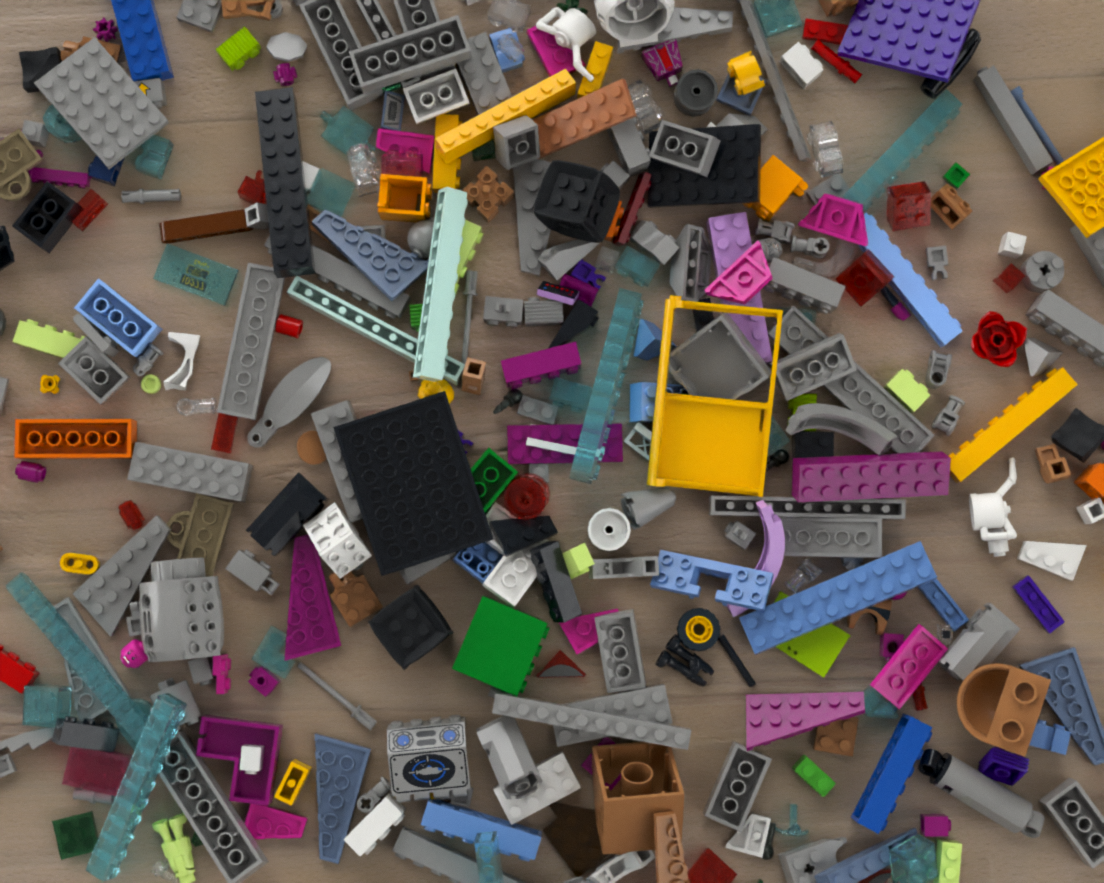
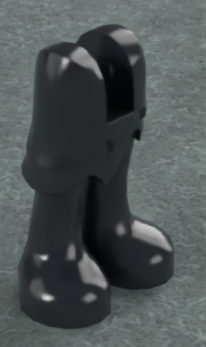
(695, 663)

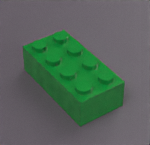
(492, 477)

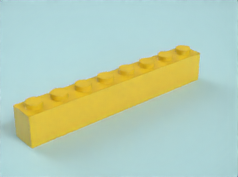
(529, 102)
(1010, 424)

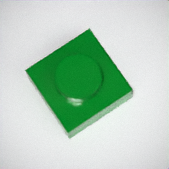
(956, 175)

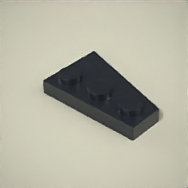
(520, 534)

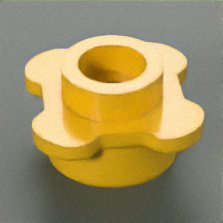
(45, 380)

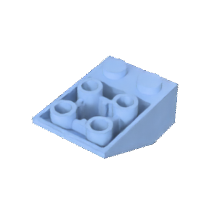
(643, 400)

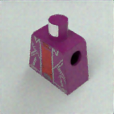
(664, 61)

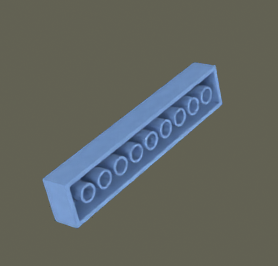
(838, 598)

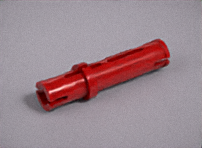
(836, 61)

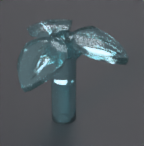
(794, 829)

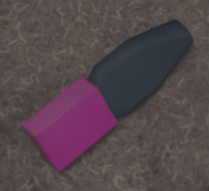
(898, 308)

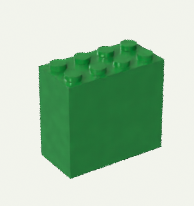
(501, 646)

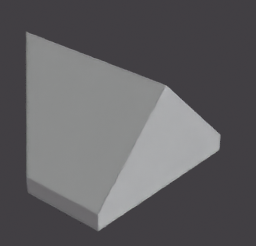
(1040, 356)

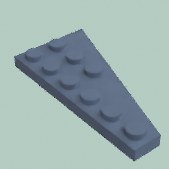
(378, 259)
(1071, 700)
(338, 782)

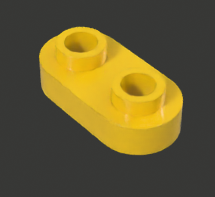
(80, 563)

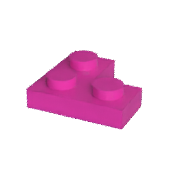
(221, 665)

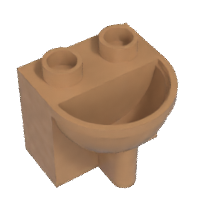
(1002, 705)

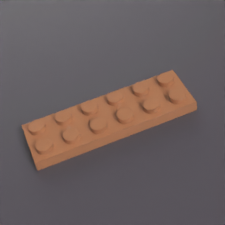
(584, 117)

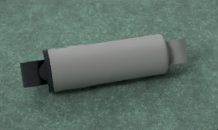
(981, 793)

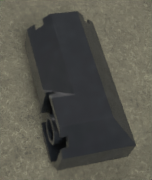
(287, 514)

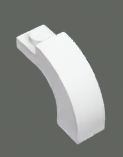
(621, 865)

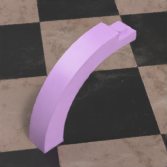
(773, 547)

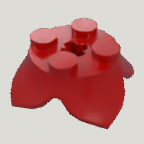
(1011, 337)

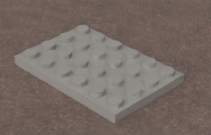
(101, 103)

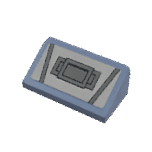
(392, 111)

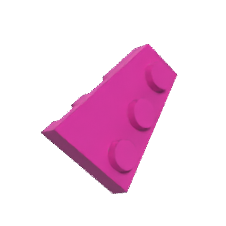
(553, 56)
(274, 823)

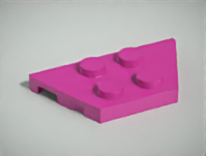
(838, 219)
(743, 277)

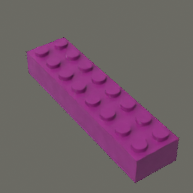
(870, 476)

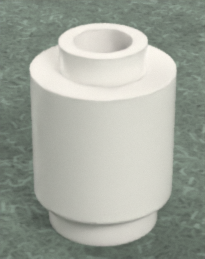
(998, 547)

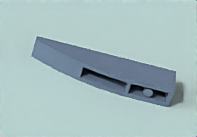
(863, 863)

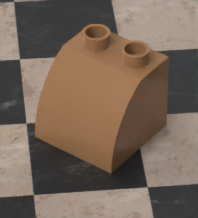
(646, 787)

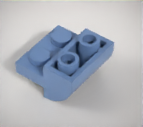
(478, 560)

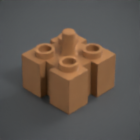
(488, 194)

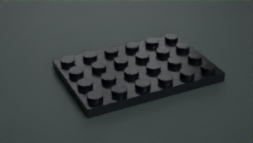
(731, 179)

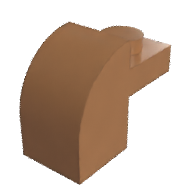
(1052, 466)

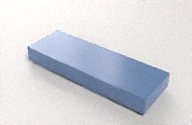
(944, 604)

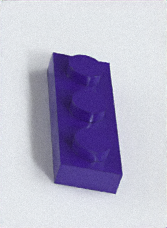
(1038, 604)

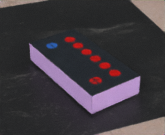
(557, 293)

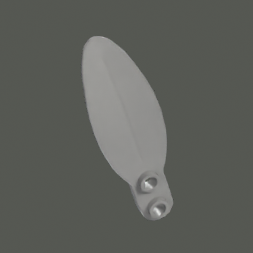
(291, 398)

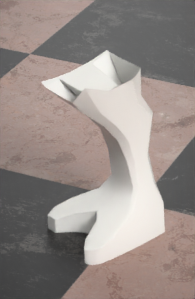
(183, 374)

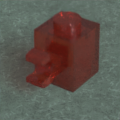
(253, 189)

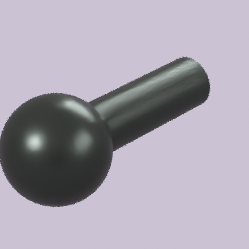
(768, 850)

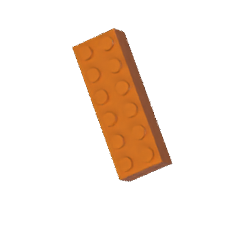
(75, 438)

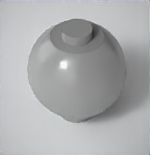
(420, 237)

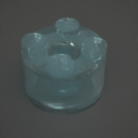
(58, 128)

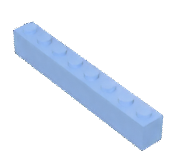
(911, 286)

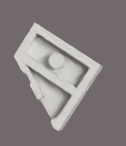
(752, 836)

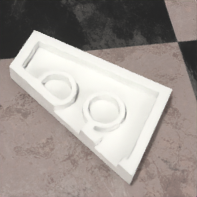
(1053, 557)

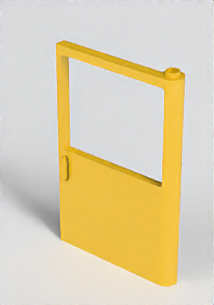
(709, 439)

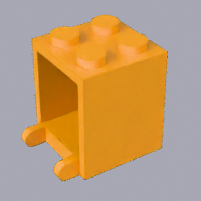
(776, 186)
(399, 198)

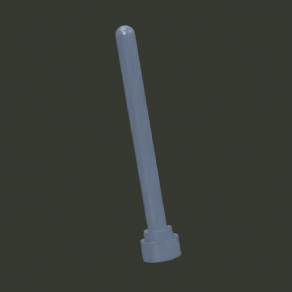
(1017, 94)

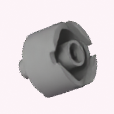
(1051, 266)

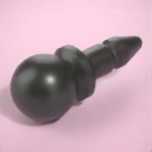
(514, 396)
(780, 457)

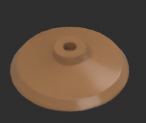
(310, 448)

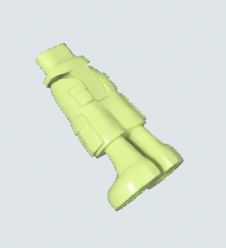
(177, 850)

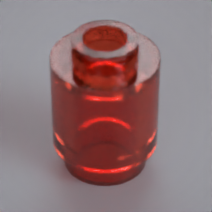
(131, 515)

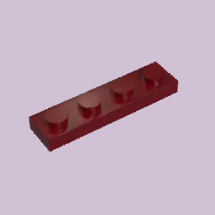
(635, 202)

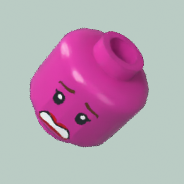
(133, 654)

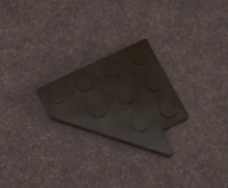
(575, 837)

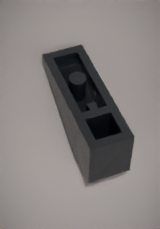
(577, 322)

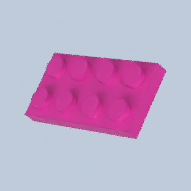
(909, 666)

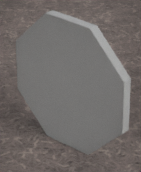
(286, 47)

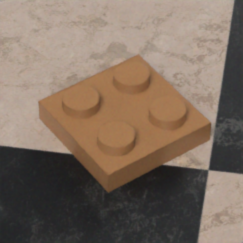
(837, 737)

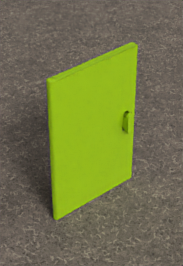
(817, 648)

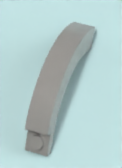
(844, 422)

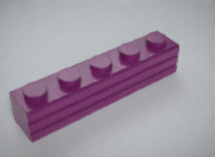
(60, 177)

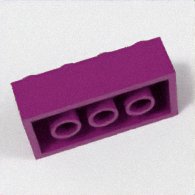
(541, 364)

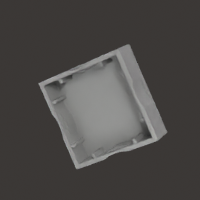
(718, 361)

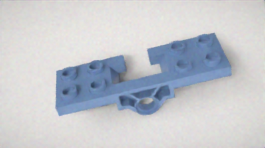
(682, 572)

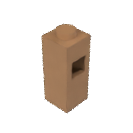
(473, 376)

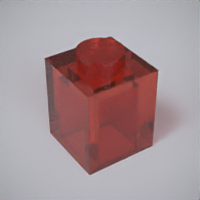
(1009, 278)

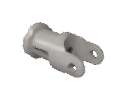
(146, 361)

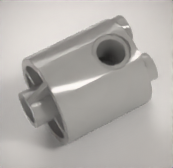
(183, 692)

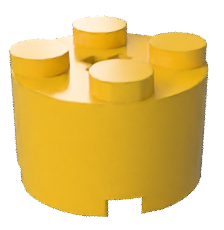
(746, 73)

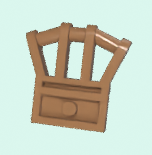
(239, 8)

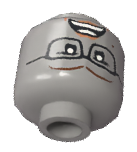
(771, 248)

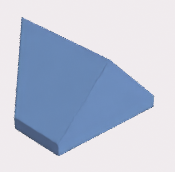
(648, 341)

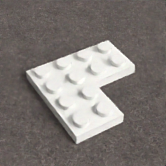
(512, 573)

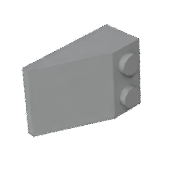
(94, 370)

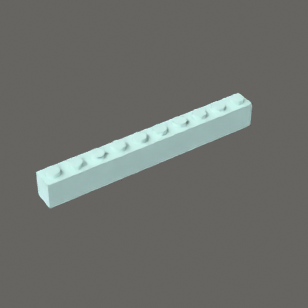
(440, 284)
(365, 324)

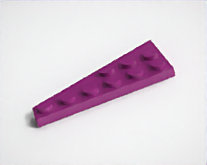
(310, 613)
(791, 714)

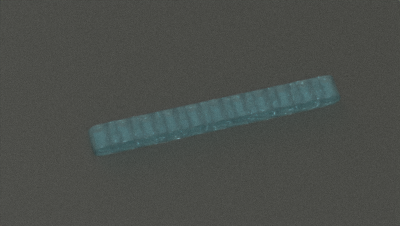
(78, 655)

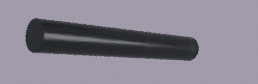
(736, 660)

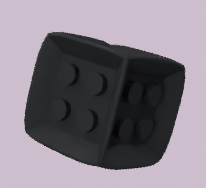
(577, 201)
(410, 627)

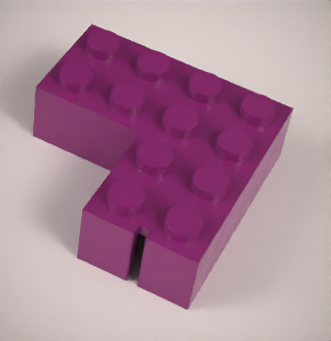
(224, 742)

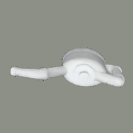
(571, 32)
(991, 511)

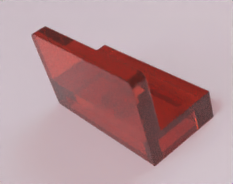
(93, 206)

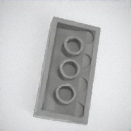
(814, 366)
(620, 651)

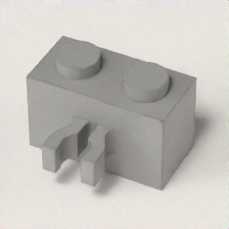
(503, 311)

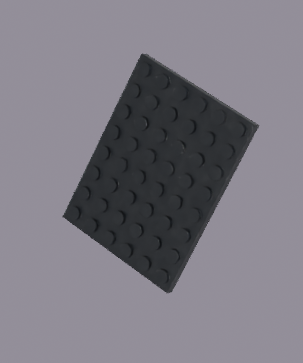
(413, 483)

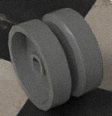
(700, 83)

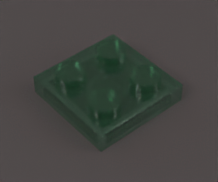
(75, 834)

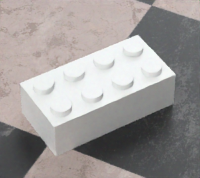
(557, 783)

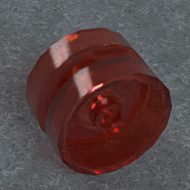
(527, 485)

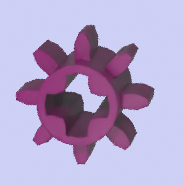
(104, 24)
(285, 74)

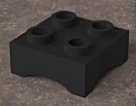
(37, 64)
(1079, 435)

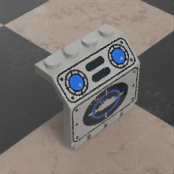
(428, 758)

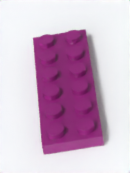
(562, 434)

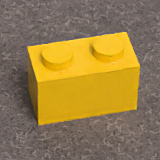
(292, 782)

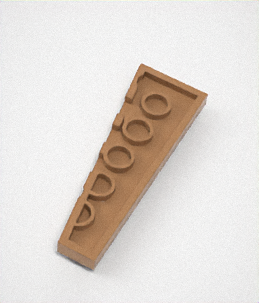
(668, 849)

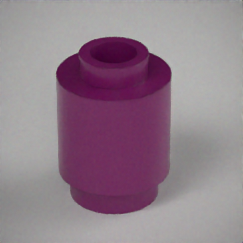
(30, 471)

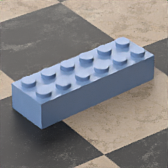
(466, 824)

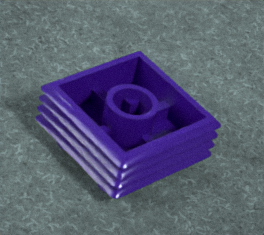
(1003, 766)

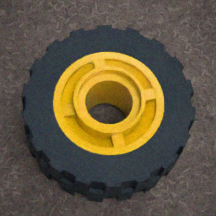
(710, 626)

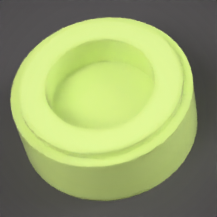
(151, 384)

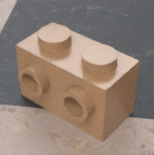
(950, 206)

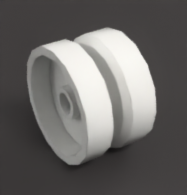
(603, 519)

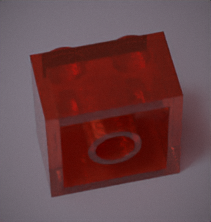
(908, 206)
(865, 277)

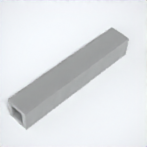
(1012, 119)

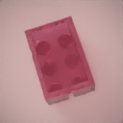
(99, 768)

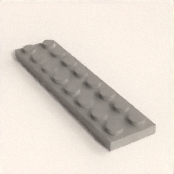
(251, 342)

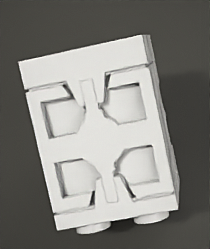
(337, 540)

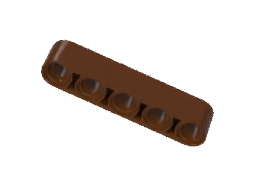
(203, 226)

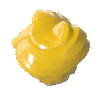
(430, 388)

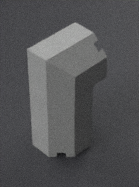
(980, 643)
(509, 757)

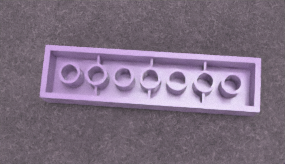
(728, 241)

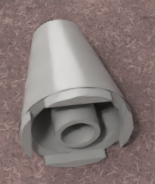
(646, 505)

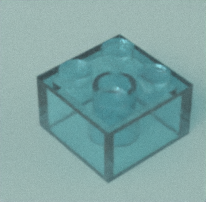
(45, 704)
(914, 861)

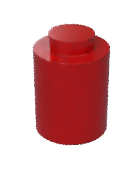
(288, 326)

